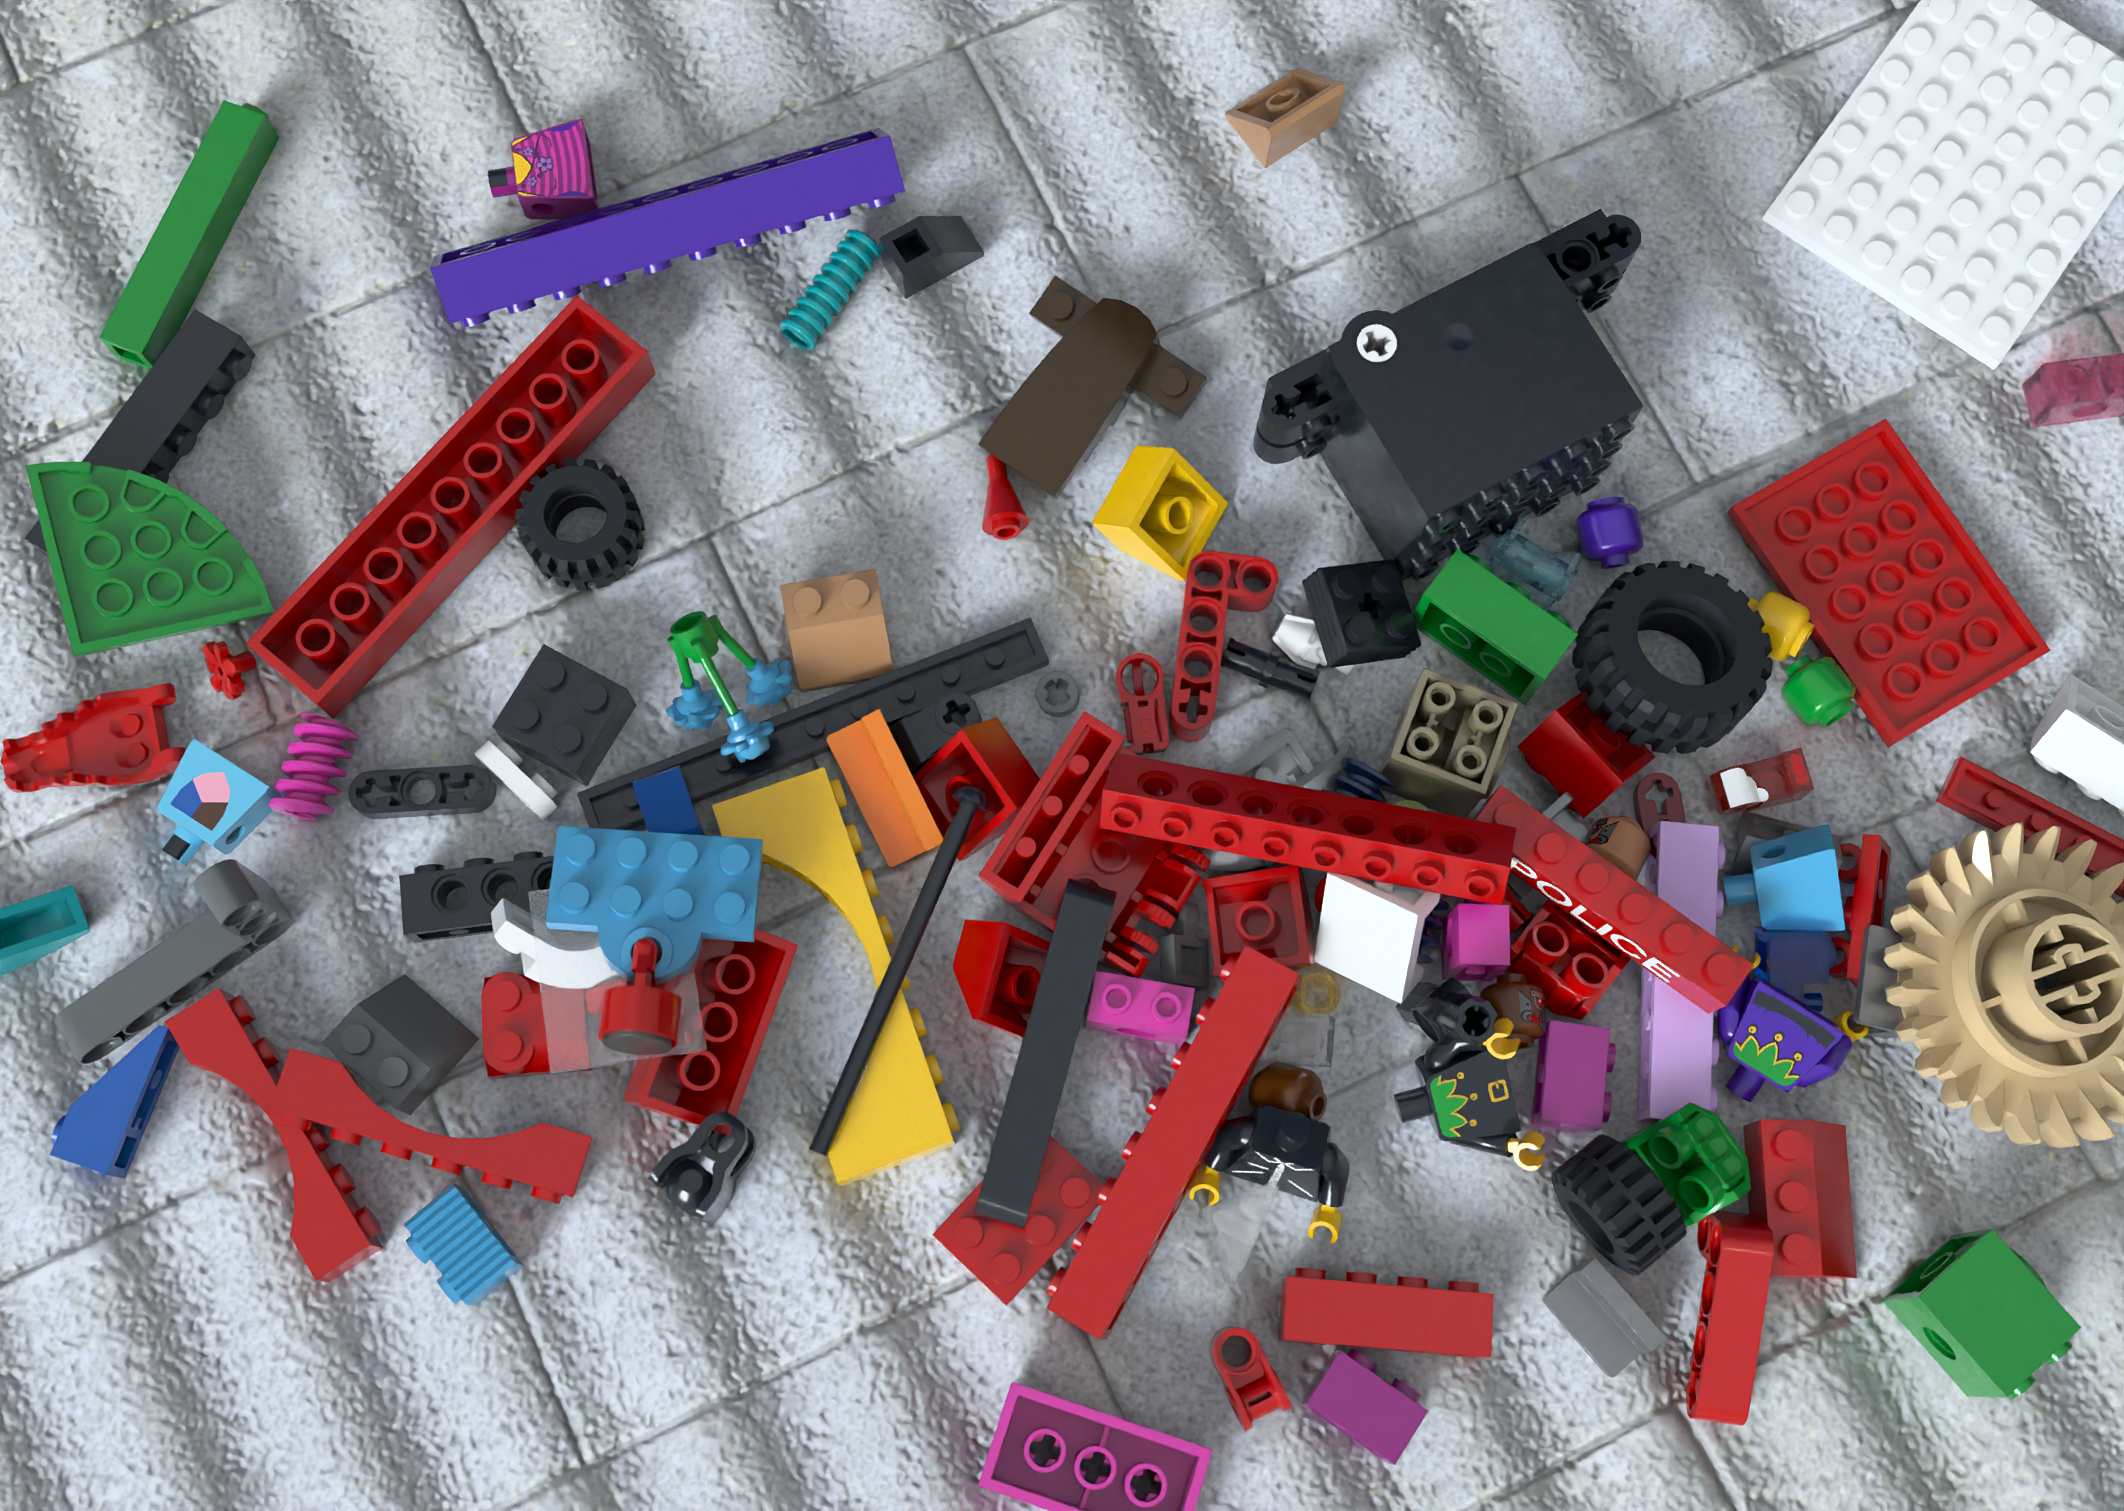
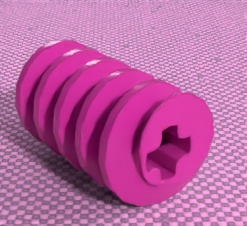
(313, 768)

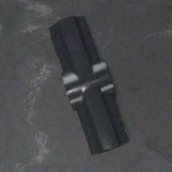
(1448, 1012)

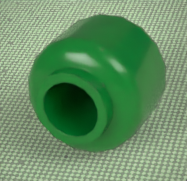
(1818, 691)

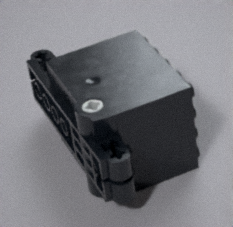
(1467, 398)

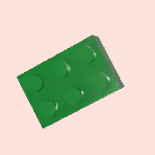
(1492, 626)

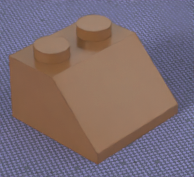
(836, 630)

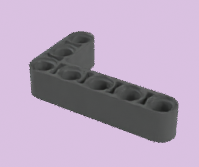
(239, 923)

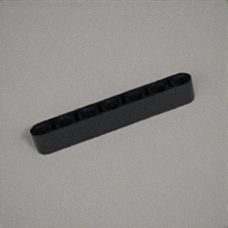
(1045, 1054)

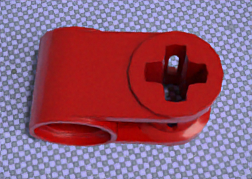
(1248, 1379)

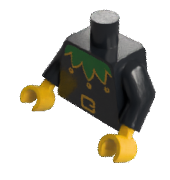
(1471, 1097)

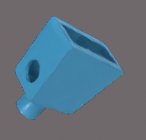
(1792, 882)

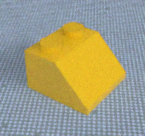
(1160, 510)

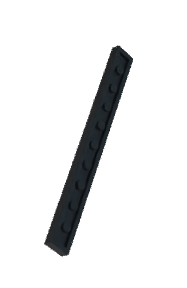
(804, 730)

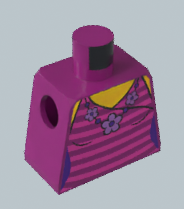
(550, 173)

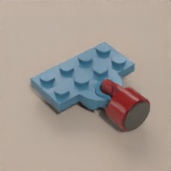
(651, 909)

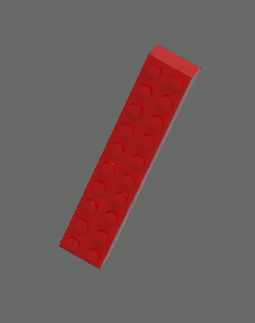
(451, 507)

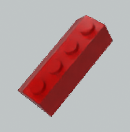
(737, 999)

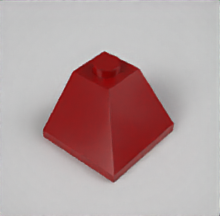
(999, 973)

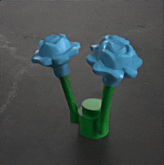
(697, 638)

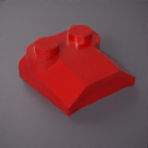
(1262, 911)
(513, 1027)

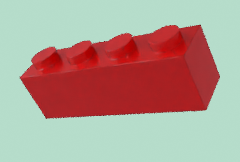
(1386, 1316)

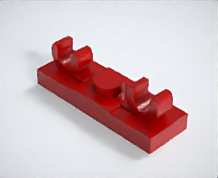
(1868, 899)

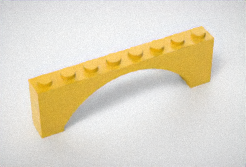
(897, 1104)

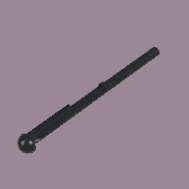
(970, 800)

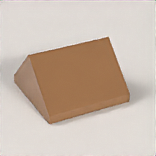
(1287, 114)

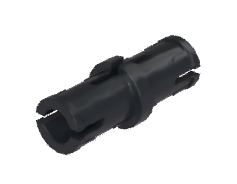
(1269, 669)

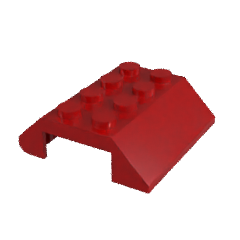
(1062, 839)

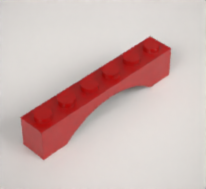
(328, 1094)
(326, 1219)

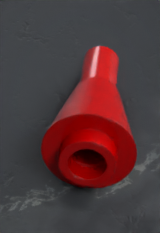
(1003, 511)

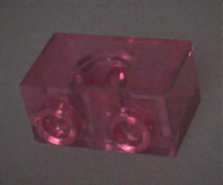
(2076, 390)

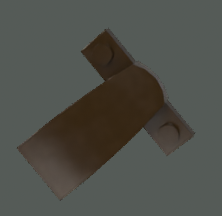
(1084, 385)

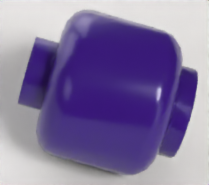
(1610, 532)

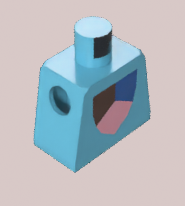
(211, 803)

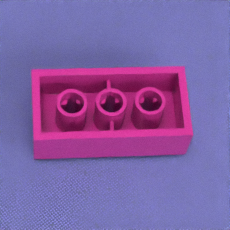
(1080, 1432)

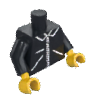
(1280, 1151)

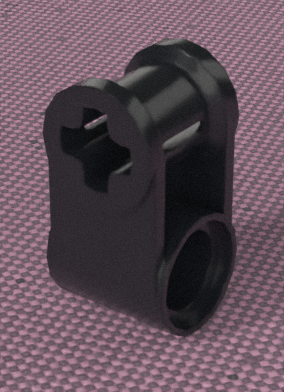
(927, 731)

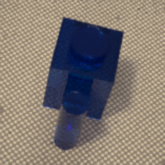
(1795, 959)

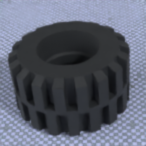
(566, 491)
(1619, 1204)

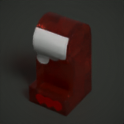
(1762, 783)

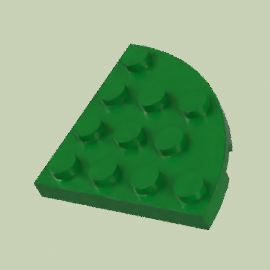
(138, 558)

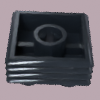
(1361, 613)

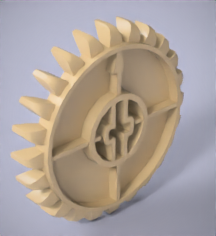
(1973, 991)

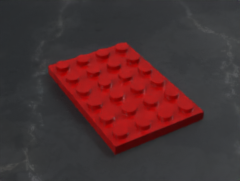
(1888, 581)

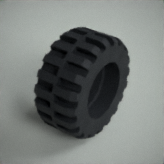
(1703, 616)

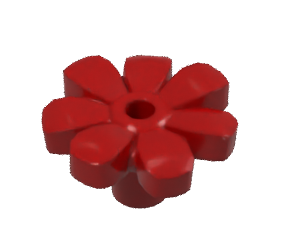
(227, 668)

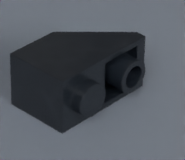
(927, 251)

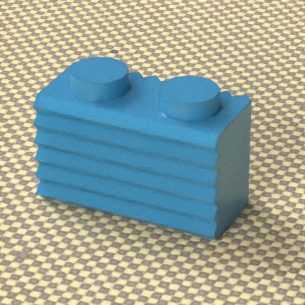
(461, 1246)

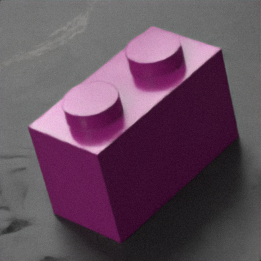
(1573, 1077)
(1365, 1405)

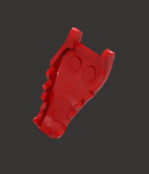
(103, 742)

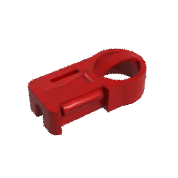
(1145, 714)

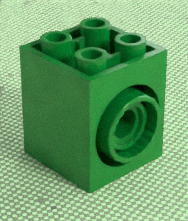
(1983, 1315)

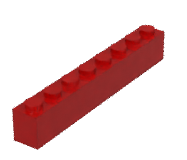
(1174, 1142)

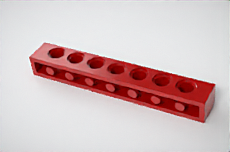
(1308, 828)

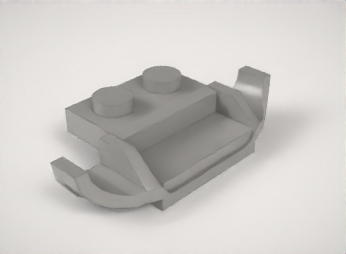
(1284, 762)

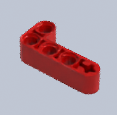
(1207, 645)
(1729, 1315)

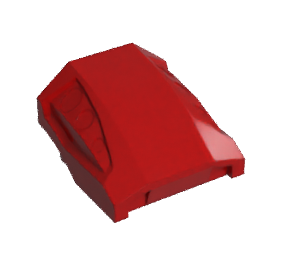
(1565, 961)

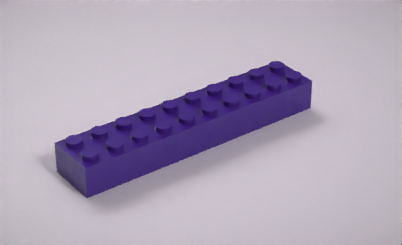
(667, 225)

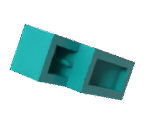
(39, 927)

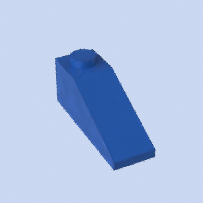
(113, 1114)

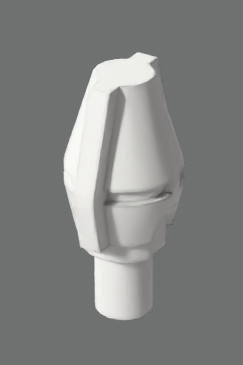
(1301, 642)

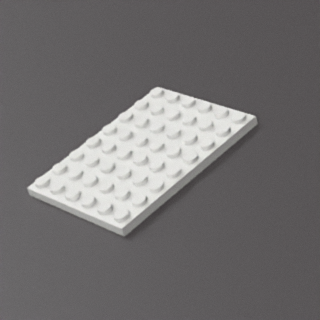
(1966, 168)

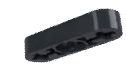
(386, 806)

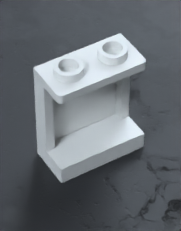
(1373, 933)

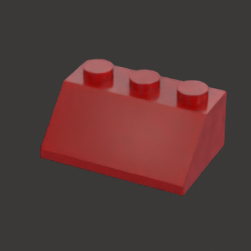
(1803, 1195)

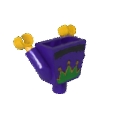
(1780, 1038)

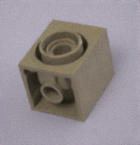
(1448, 744)

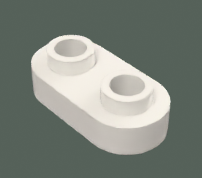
(504, 765)

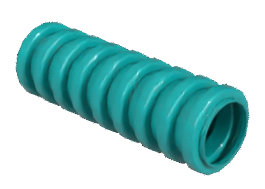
(830, 289)

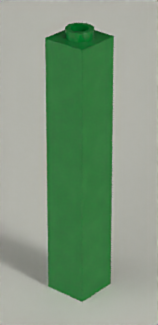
(190, 234)

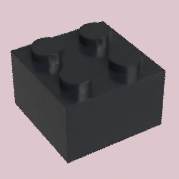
(564, 715)

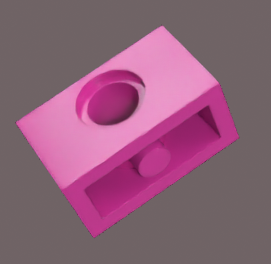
(1475, 941)
(1140, 1008)

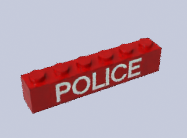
(1617, 906)

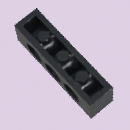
(426, 892)

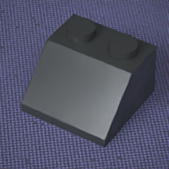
(401, 1043)

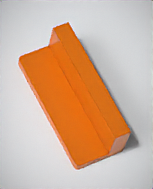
(884, 789)

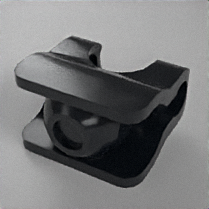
(701, 1177)

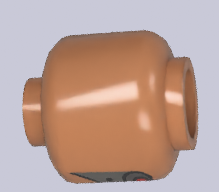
(1620, 842)

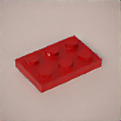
(1009, 1255)

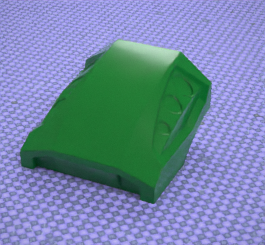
(1694, 1160)

